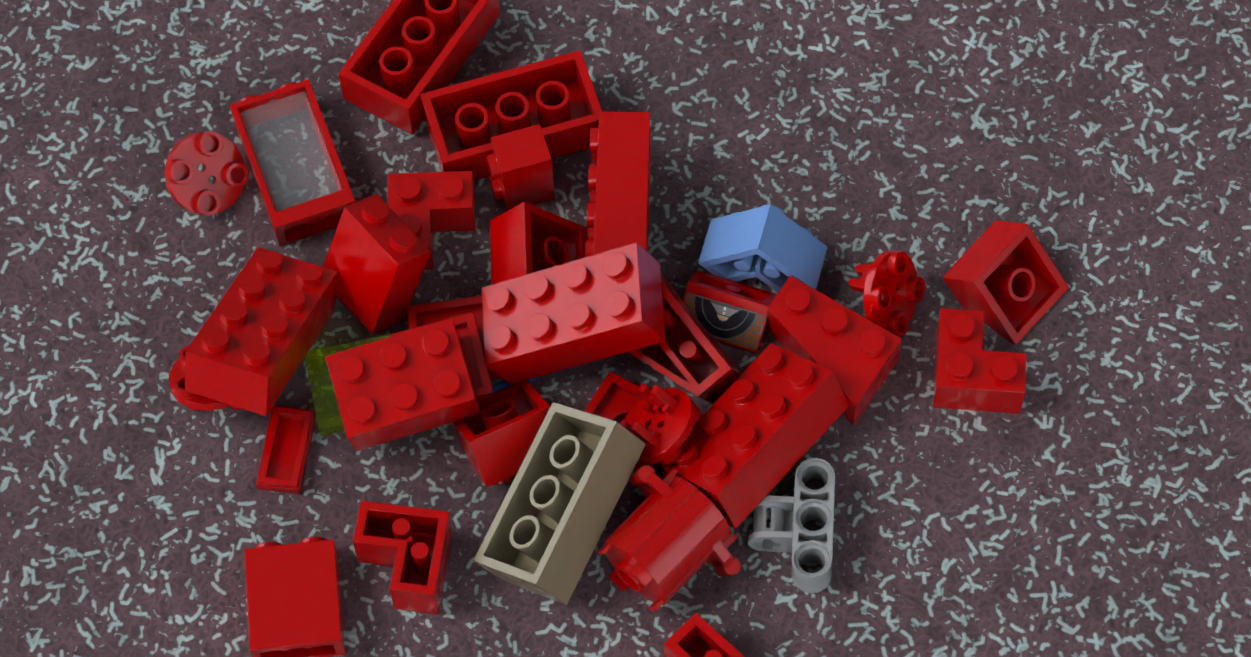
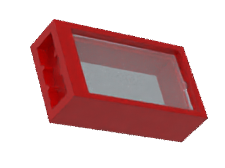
(293, 161)

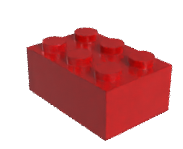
(403, 385)

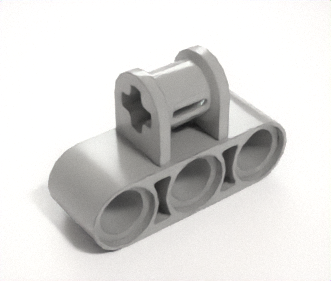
(787, 522)

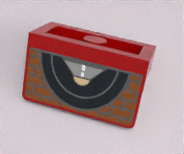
(729, 309)

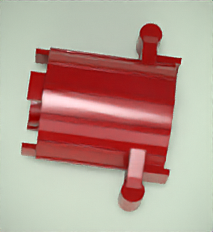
(668, 538)

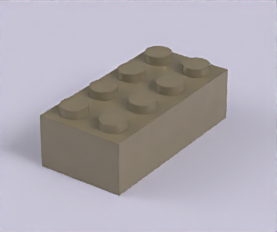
(559, 502)

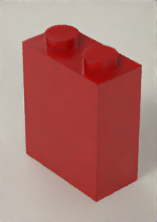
(376, 263)
(294, 599)

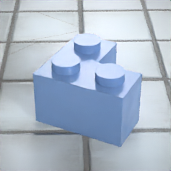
(762, 246)

